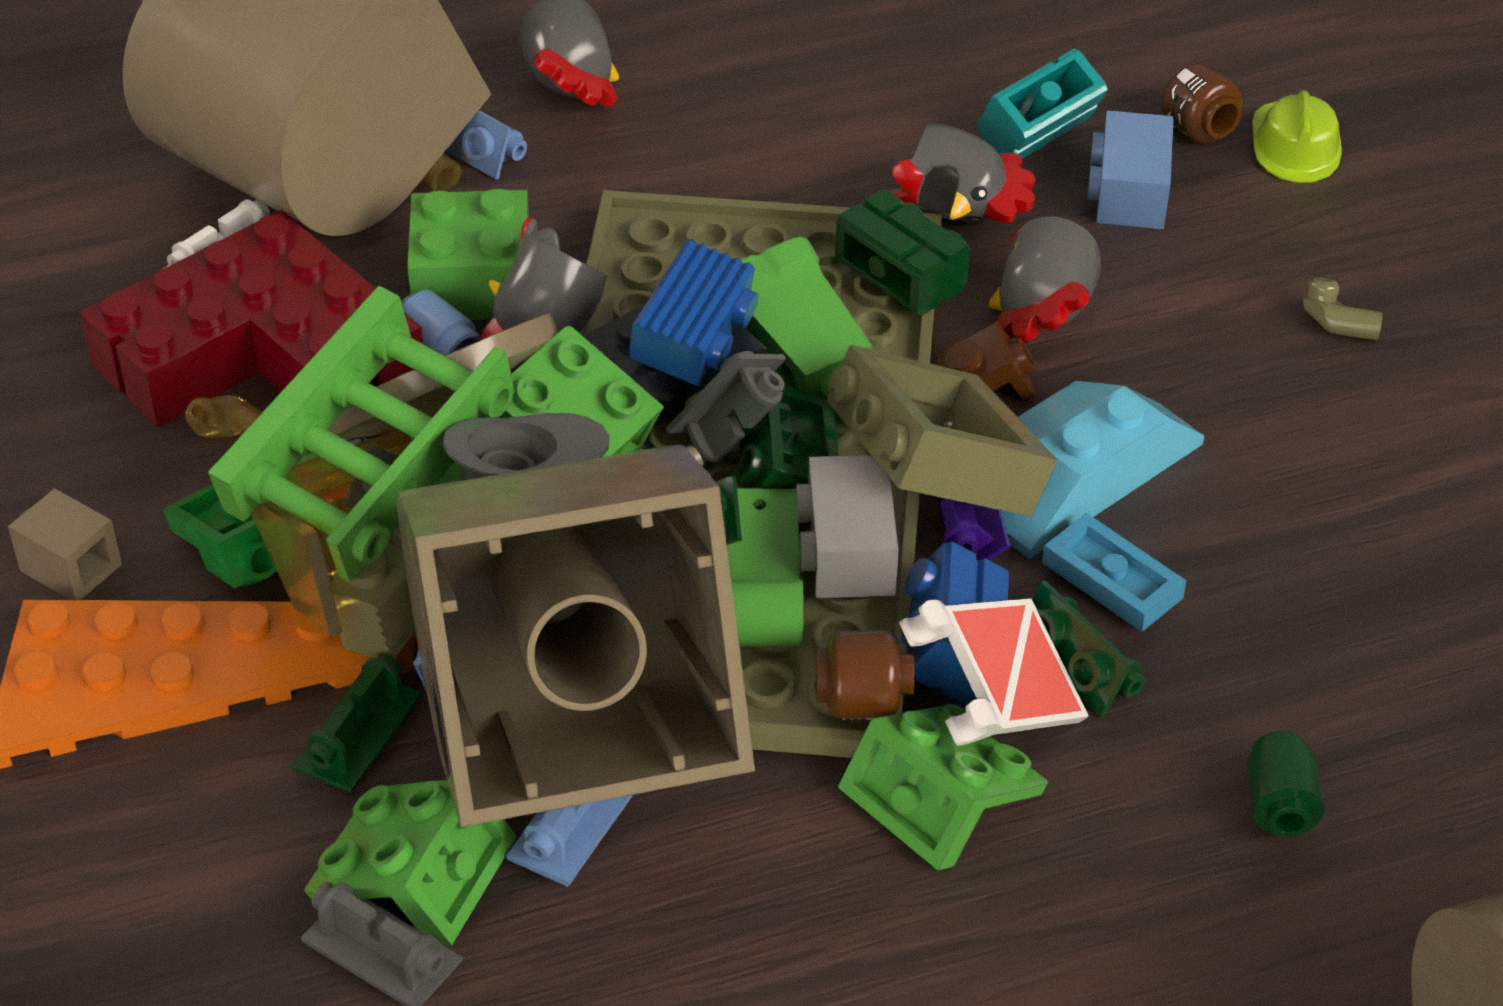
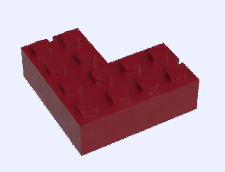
(224, 315)

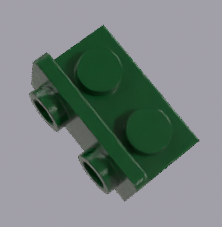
(780, 444)

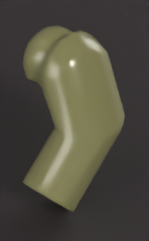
(1337, 318)

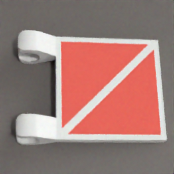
(1007, 663)

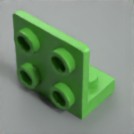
(582, 381)
(929, 787)
(413, 849)

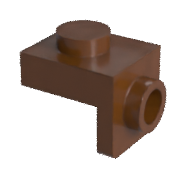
(993, 359)

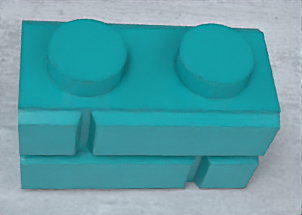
(1042, 105)

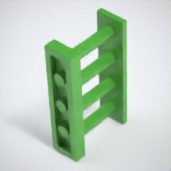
(338, 380)

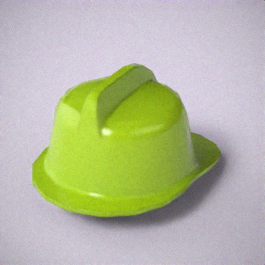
(1297, 138)

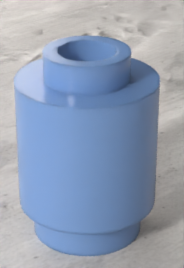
(442, 325)

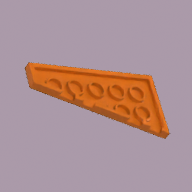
(156, 666)

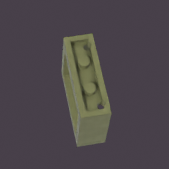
(940, 431)

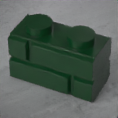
(902, 251)

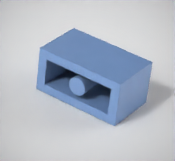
(1133, 169)

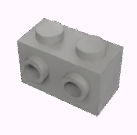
(850, 525)

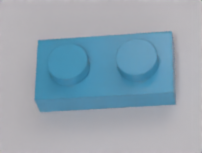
(1114, 572)

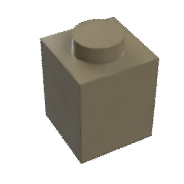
(65, 545)

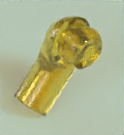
(220, 416)

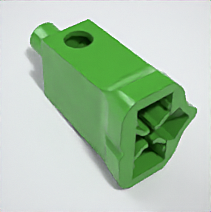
(801, 316)

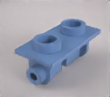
(487, 144)
(564, 838)

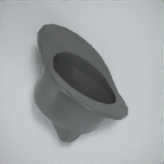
(523, 442)

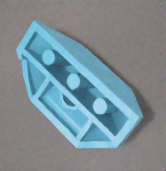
(1104, 449)

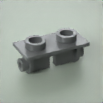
(742, 388)
(378, 945)

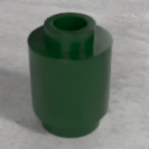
(1284, 784)

